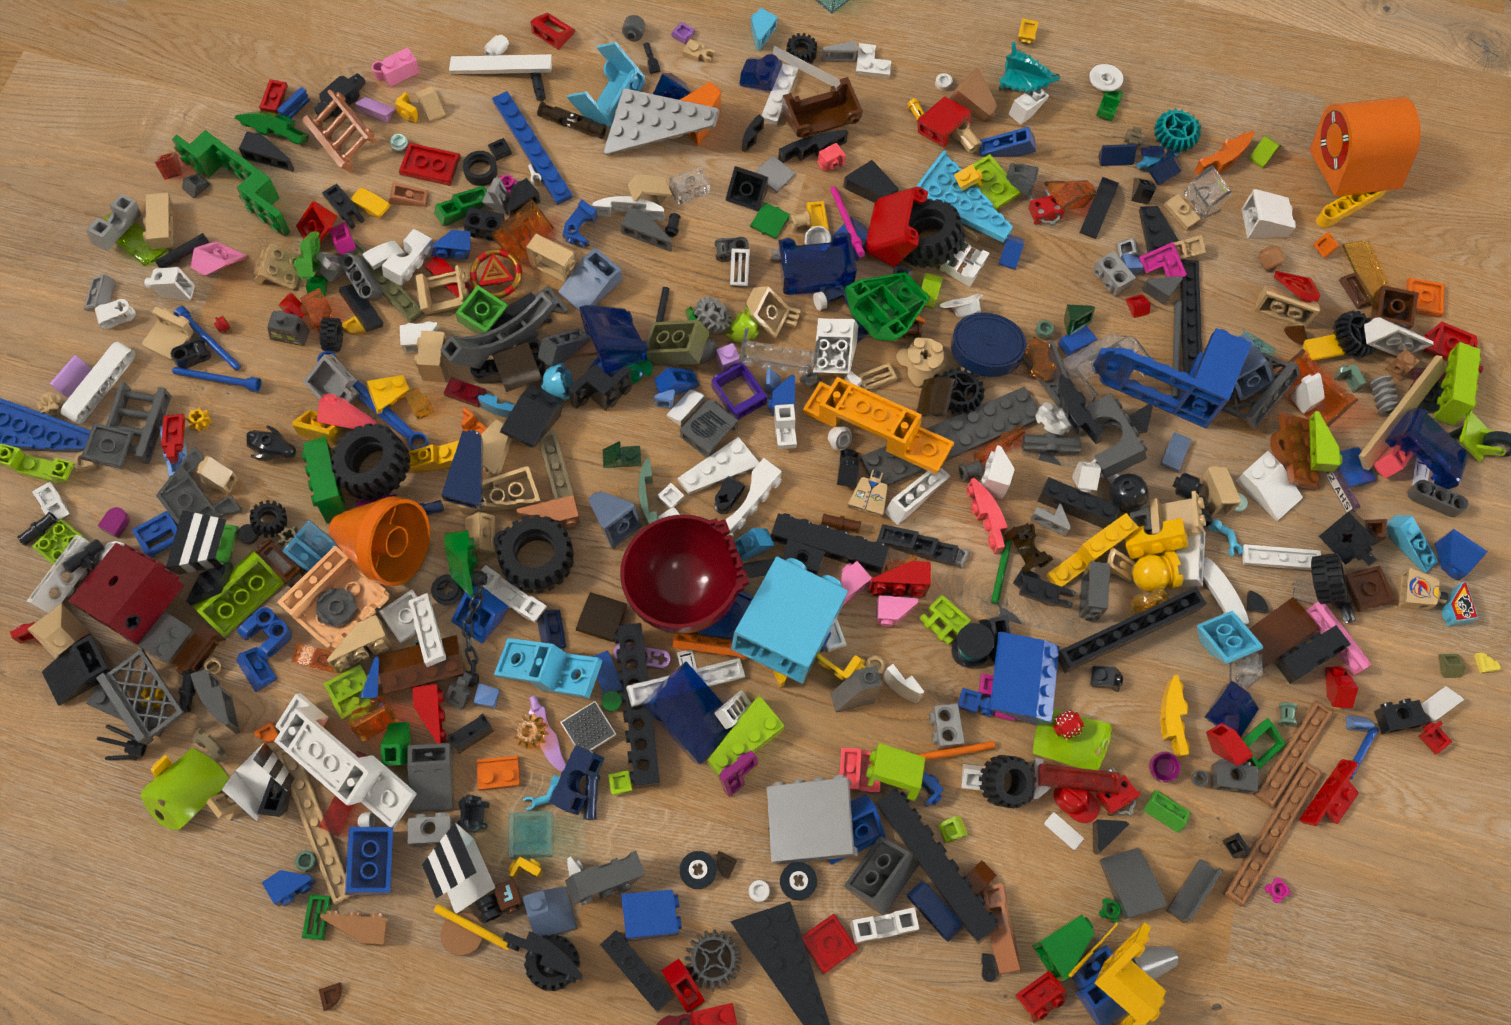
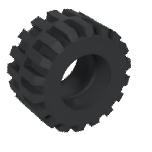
(1329, 578)
(1021, 785)

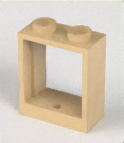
(550, 258)

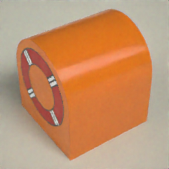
(1367, 144)

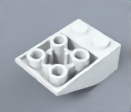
(836, 346)

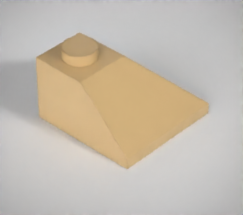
(767, 309)
(58, 630)

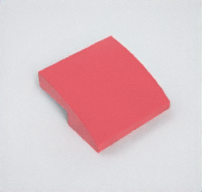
(854, 766)

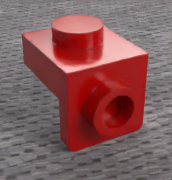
(291, 305)
(21, 633)
(1434, 737)

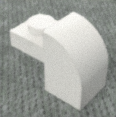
(785, 426)

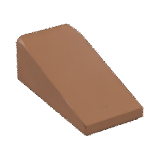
(407, 195)

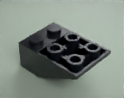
(76, 669)

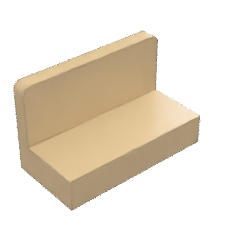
(482, 529)

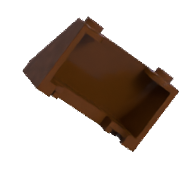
(822, 111)

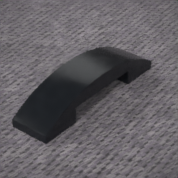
(1099, 208)

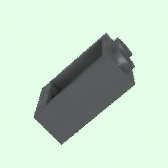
(1094, 591)

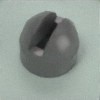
(1203, 775)

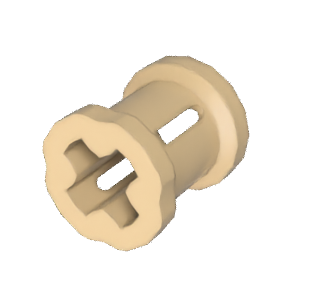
(799, 220)

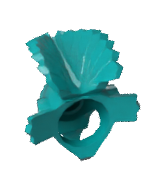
(1025, 73)

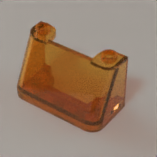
(1335, 402)

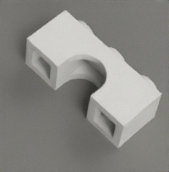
(402, 268)
(884, 926)

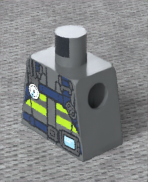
(287, 328)

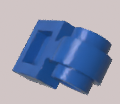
(970, 702)

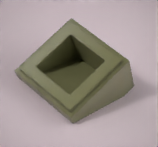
(1451, 665)

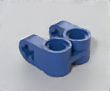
(255, 624)

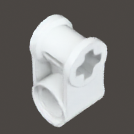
(113, 313)

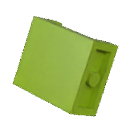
(896, 769)

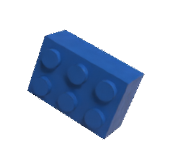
(368, 861)

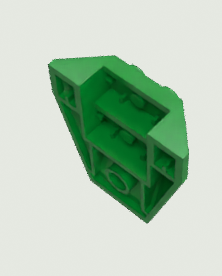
(886, 304)

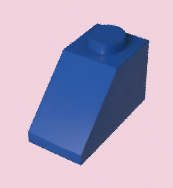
(678, 379)
(783, 394)

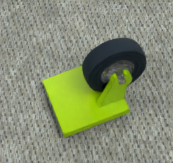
(1482, 441)

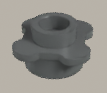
(810, 379)

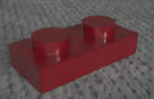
(464, 392)

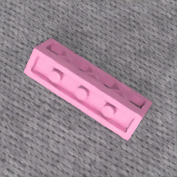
(1352, 655)

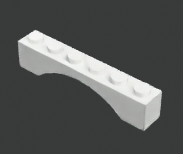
(763, 479)

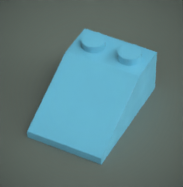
(1227, 638)

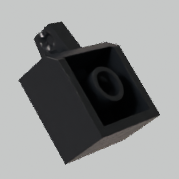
(1358, 545)

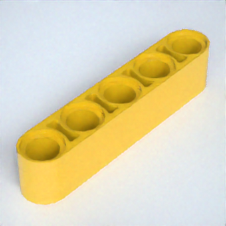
(1345, 206)

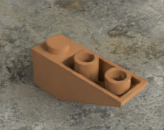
(360, 928)

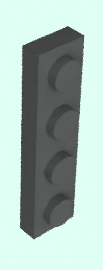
(101, 701)

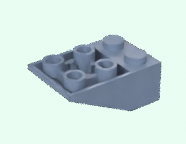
(591, 280)

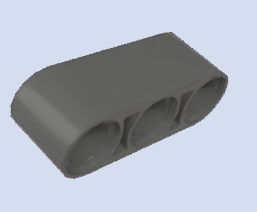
(361, 284)
(1446, 501)

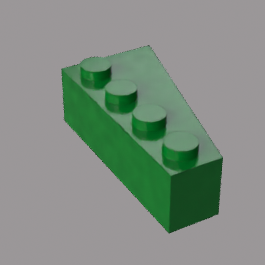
(323, 483)

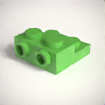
(306, 263)

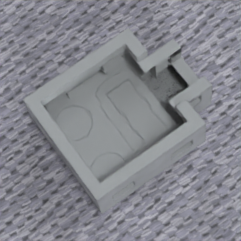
(331, 378)

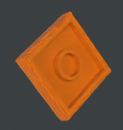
(1430, 296)

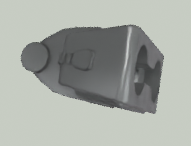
(1022, 177)

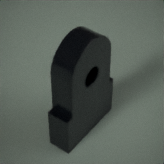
(988, 963)

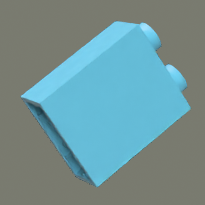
(789, 618)

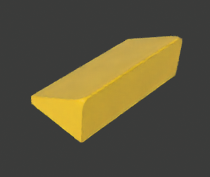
(1322, 347)

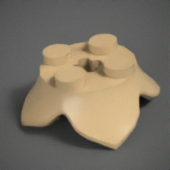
(919, 368)

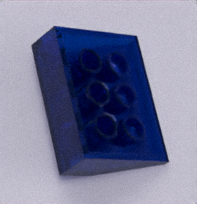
(686, 711)

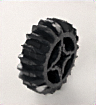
(1351, 334)
(963, 385)

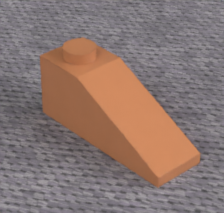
(561, 510)

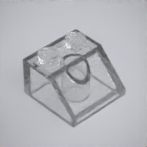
(1208, 193)

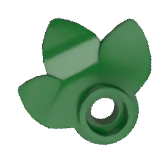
(639, 369)

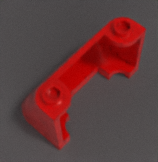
(888, 233)

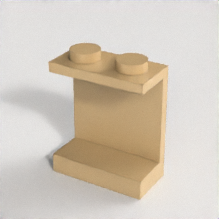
(1188, 509)

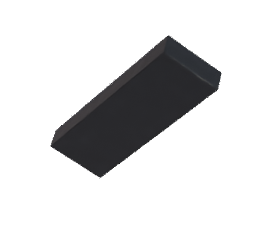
(361, 308)

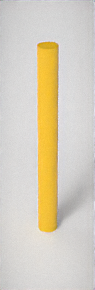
(482, 932)

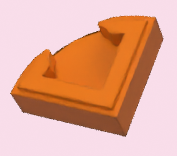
(267, 733)

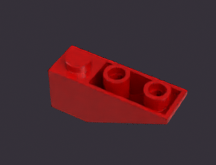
(427, 704)

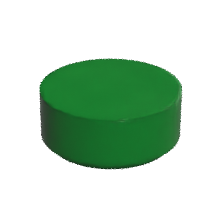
(611, 700)

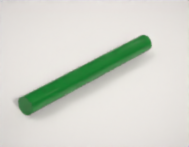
(1001, 572)

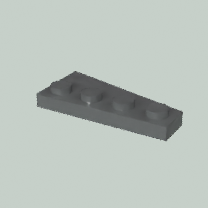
(1051, 386)

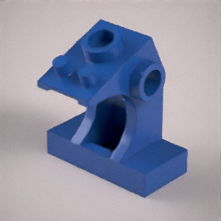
(582, 214)

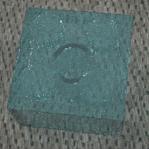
(531, 834)

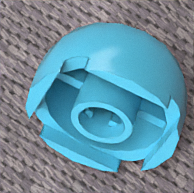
(557, 381)

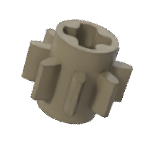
(1134, 136)
(286, 535)

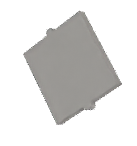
(777, 173)

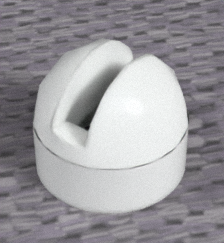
(366, 819)

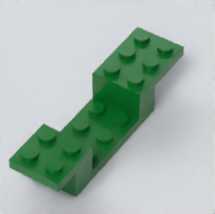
(257, 191)

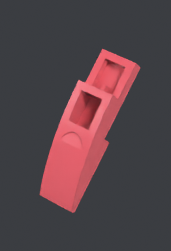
(986, 508)

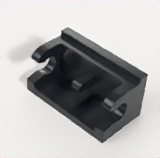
(471, 733)

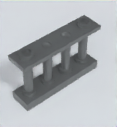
(149, 433)

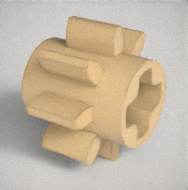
(50, 404)

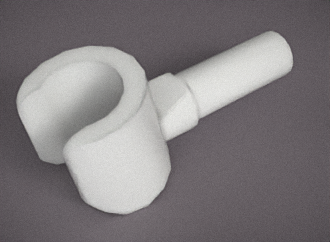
(534, 175)

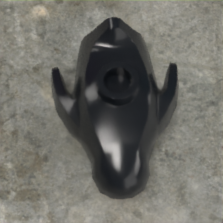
(269, 445)

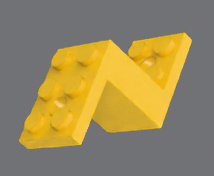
(1129, 983)

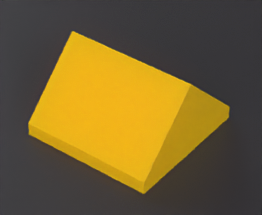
(308, 427)

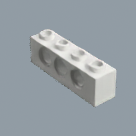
(40, 597)

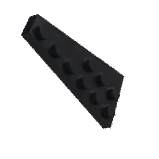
(780, 950)

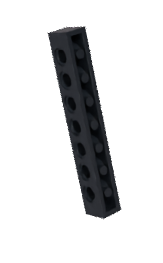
(648, 777)

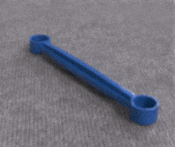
(387, 414)

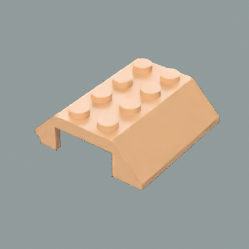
(331, 572)

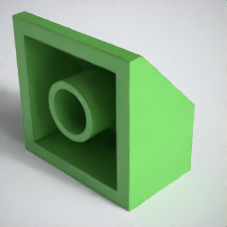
(480, 310)

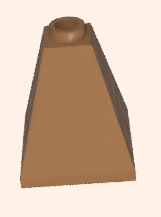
(976, 96)

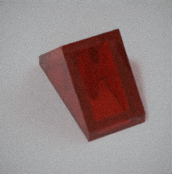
(169, 165)

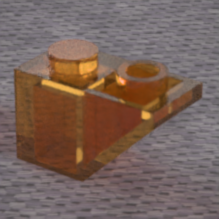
(316, 307)

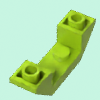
(51, 471)

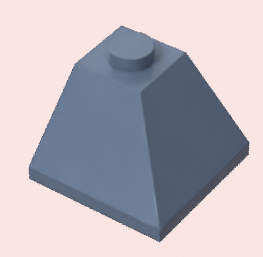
(550, 911)

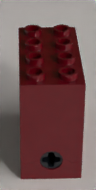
(127, 592)

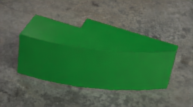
(457, 208)

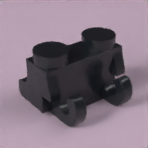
(472, 813)

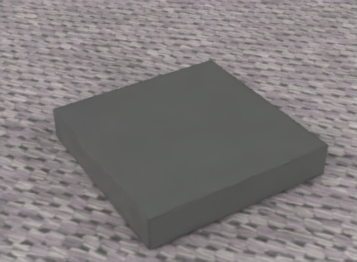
(107, 446)

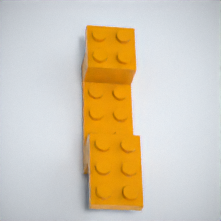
(882, 418)

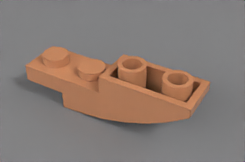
(1004, 938)

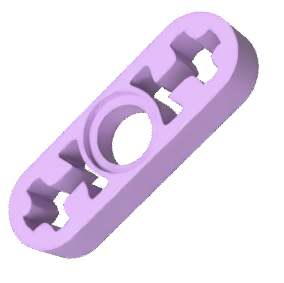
(657, 654)

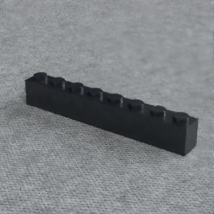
(1130, 629)
(937, 866)

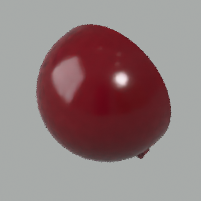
(682, 573)

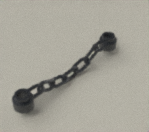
(478, 580)

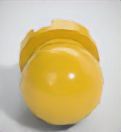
(1157, 572)

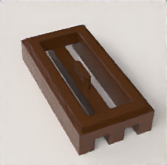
(1354, 291)

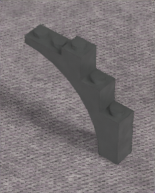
(476, 349)

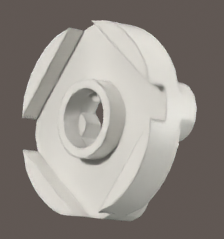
(1053, 419)

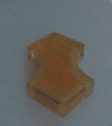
(1038, 353)

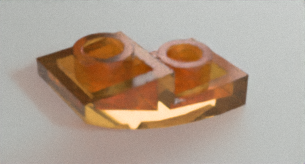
(312, 657)

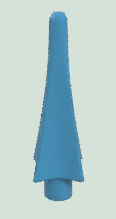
(1149, 161)

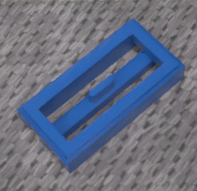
(294, 103)

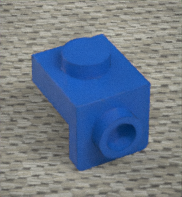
(931, 784)

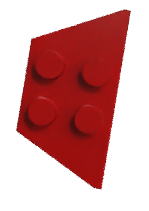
(1446, 337)

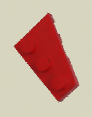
(1299, 285)

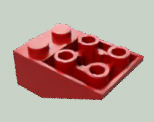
(906, 580)

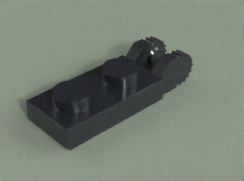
(342, 204)
(1045, 592)

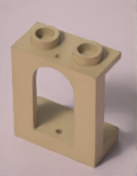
(424, 285)

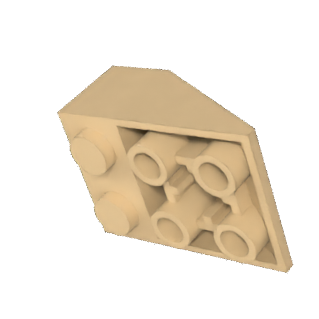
(360, 644)

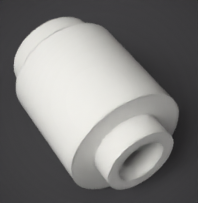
(496, 46)

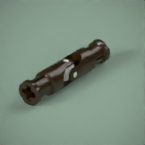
(570, 120)

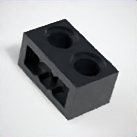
(485, 221)

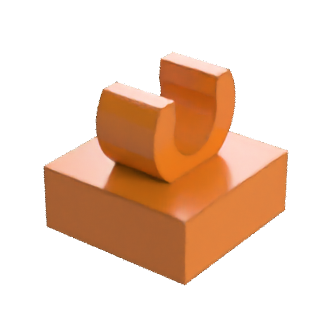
(1326, 245)

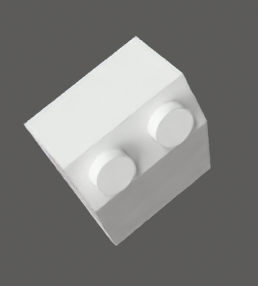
(1269, 486)

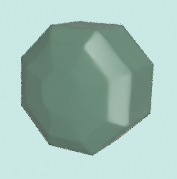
(1044, 329)
(306, 861)

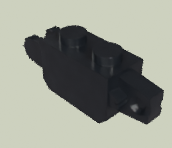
(347, 87)

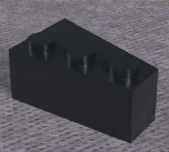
(1313, 654)

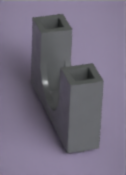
(1128, 449)

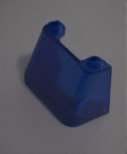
(816, 265)
(613, 336)
(1432, 445)

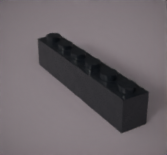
(836, 544)

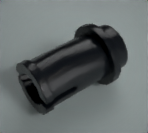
(672, 228)

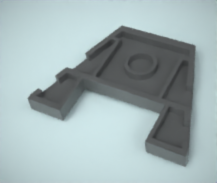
(184, 493)

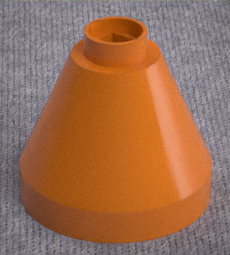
(384, 538)

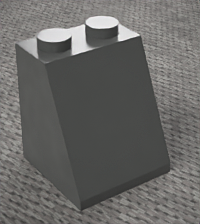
(164, 637)

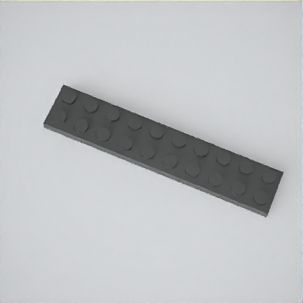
(966, 432)

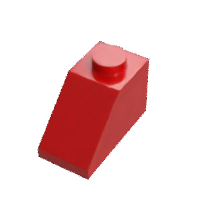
(683, 985)

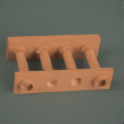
(324, 135)

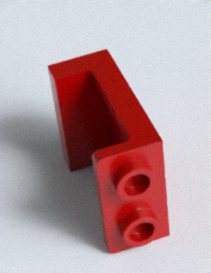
(942, 120)

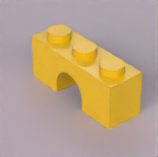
(1170, 538)

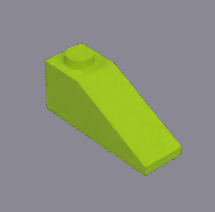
(1323, 448)

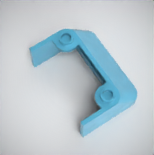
(621, 74)

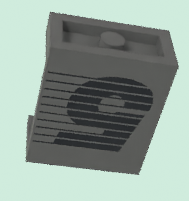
(708, 427)

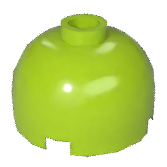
(743, 321)

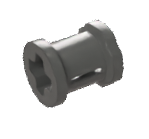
(970, 470)

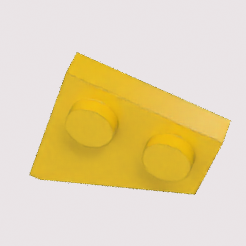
(387, 391)

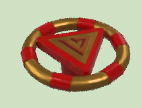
(495, 272)

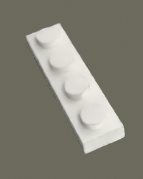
(782, 86)
(1278, 557)
(427, 630)

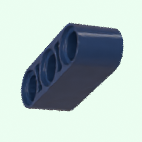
(935, 911)

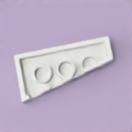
(728, 461)

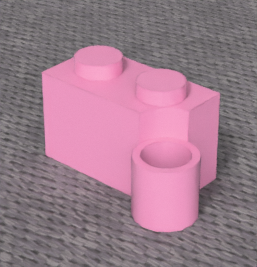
(396, 67)

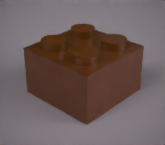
(1395, 306)

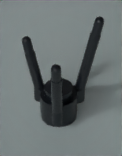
(132, 747)

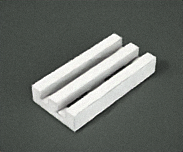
(740, 251)

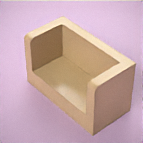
(651, 185)

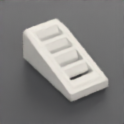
(725, 718)

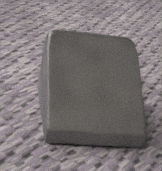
(1128, 247)

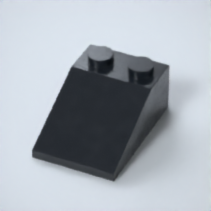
(532, 416)

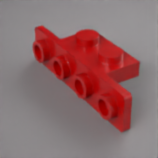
(1334, 796)

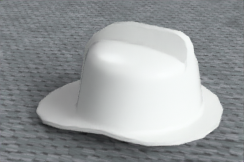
(964, 306)

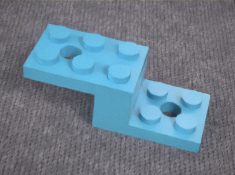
(548, 667)

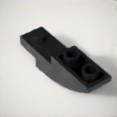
(1073, 408)
(552, 959)

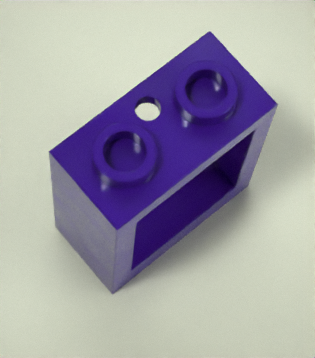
(749, 405)

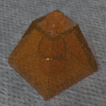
(1071, 192)

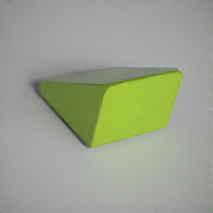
(952, 829)

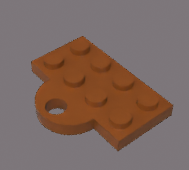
(1292, 450)

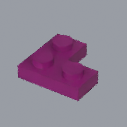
(732, 776)

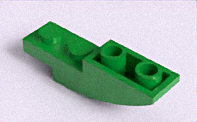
(271, 122)

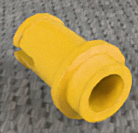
(914, 106)

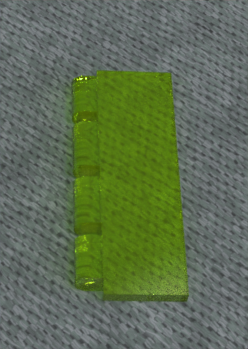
(133, 243)

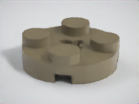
(215, 751)

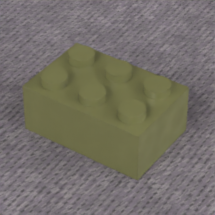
(676, 342)

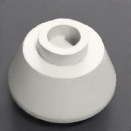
(840, 438)

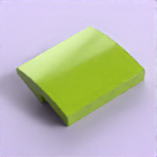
(346, 691)

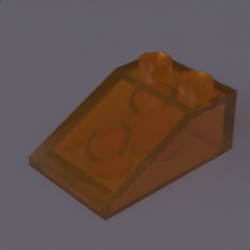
(520, 228)
(372, 719)

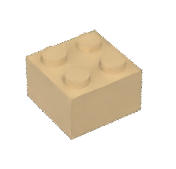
(430, 359)

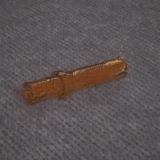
(1005, 440)

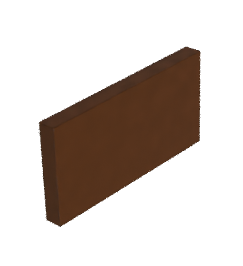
(1282, 630)

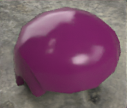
(1164, 766)

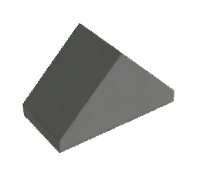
(1161, 288)

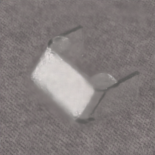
(1080, 364)

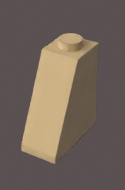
(494, 448)
(1220, 491)

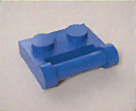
(154, 530)

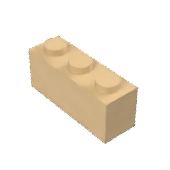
(158, 221)

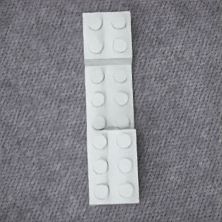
(337, 767)

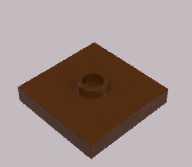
(1369, 588)

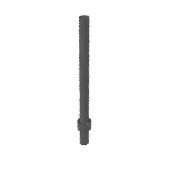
(1177, 342)

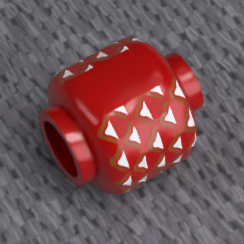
(1068, 725)

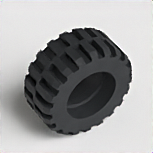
(945, 243)
(359, 445)
(530, 530)

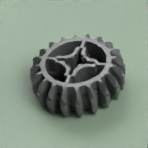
(699, 948)

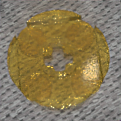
(1144, 602)

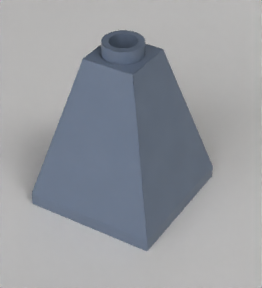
(616, 517)

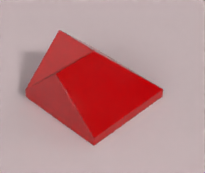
(316, 220)

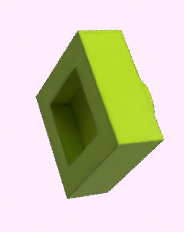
(620, 783)

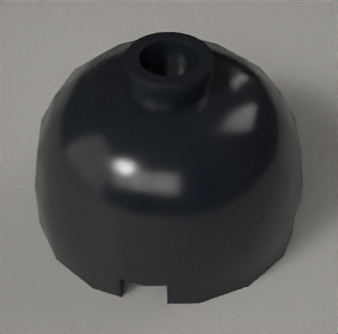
(1129, 492)

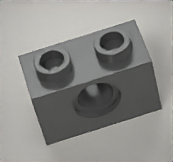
(1222, 779)

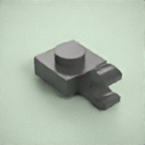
(457, 692)

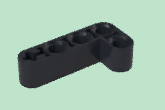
(483, 376)

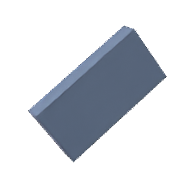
(1175, 452)

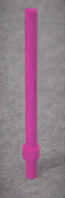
(856, 241)

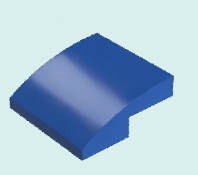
(1353, 470)

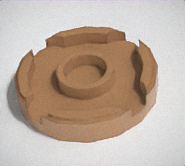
(458, 939)

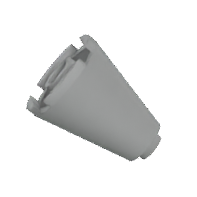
(1157, 960)

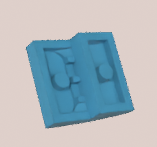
(309, 545)

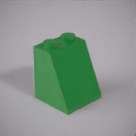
(1065, 946)

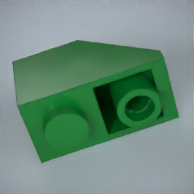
(395, 744)

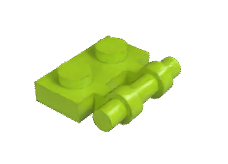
(948, 615)

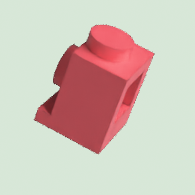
(831, 157)

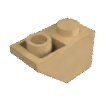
(216, 475)

